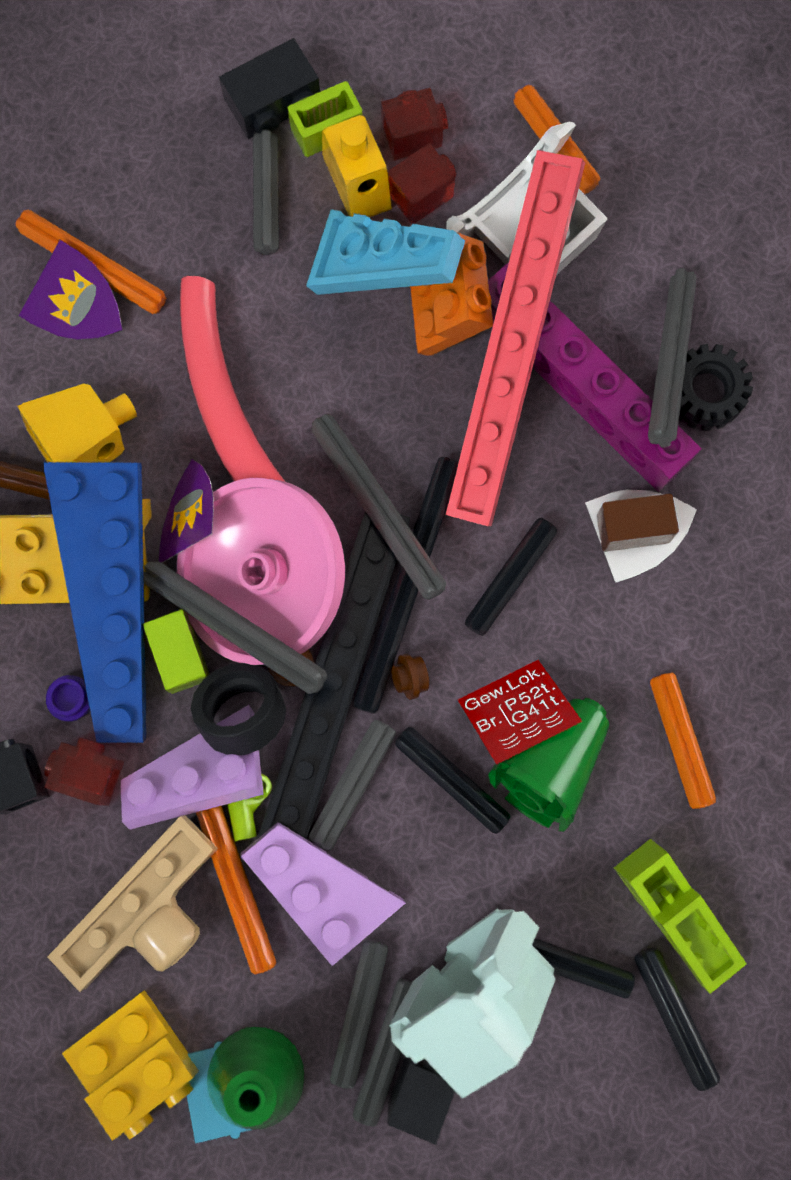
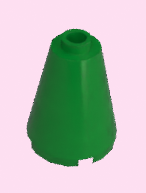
(553, 775)
(260, 1062)

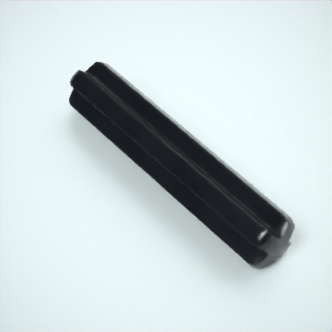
(510, 576)
(452, 780)
(587, 970)
(677, 1019)

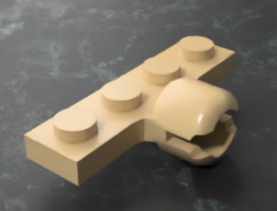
(140, 910)

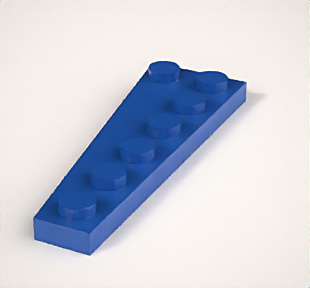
(102, 561)

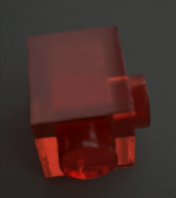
(413, 122)
(422, 183)
(83, 772)

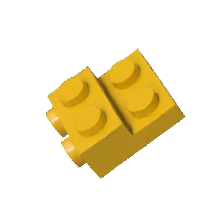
(131, 1067)

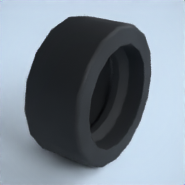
(223, 685)

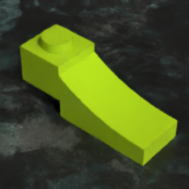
(680, 915)

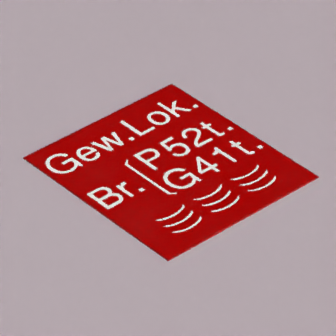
(518, 711)

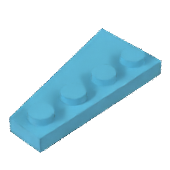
(382, 255)

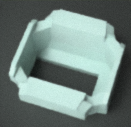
(481, 1006)

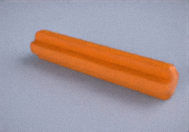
(541, 119)
(683, 741)

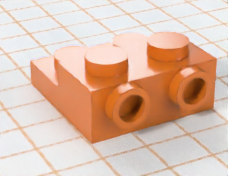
(454, 310)

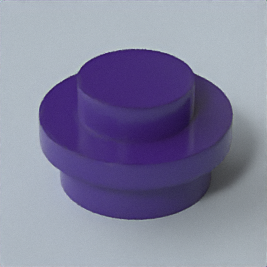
(68, 698)

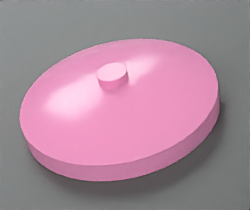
(269, 561)

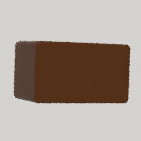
(637, 522)

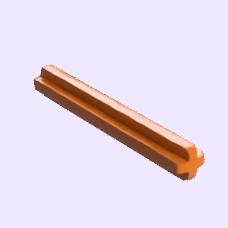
(118, 277)
(237, 891)

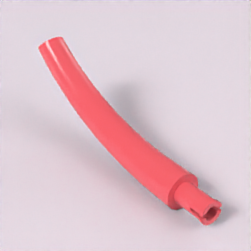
(213, 388)

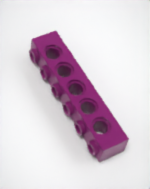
(602, 395)

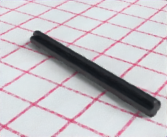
(405, 591)

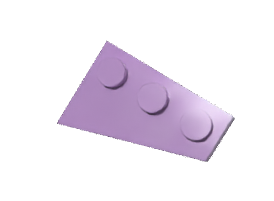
(190, 780)
(319, 892)

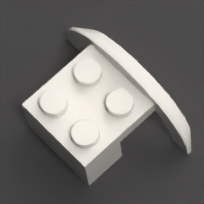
(498, 214)

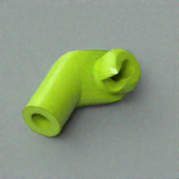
(242, 813)

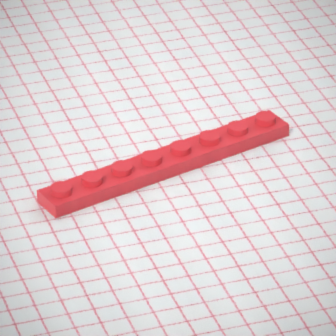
(515, 336)

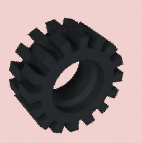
(734, 383)

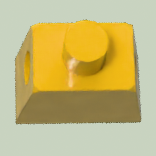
(351, 160)
(77, 425)

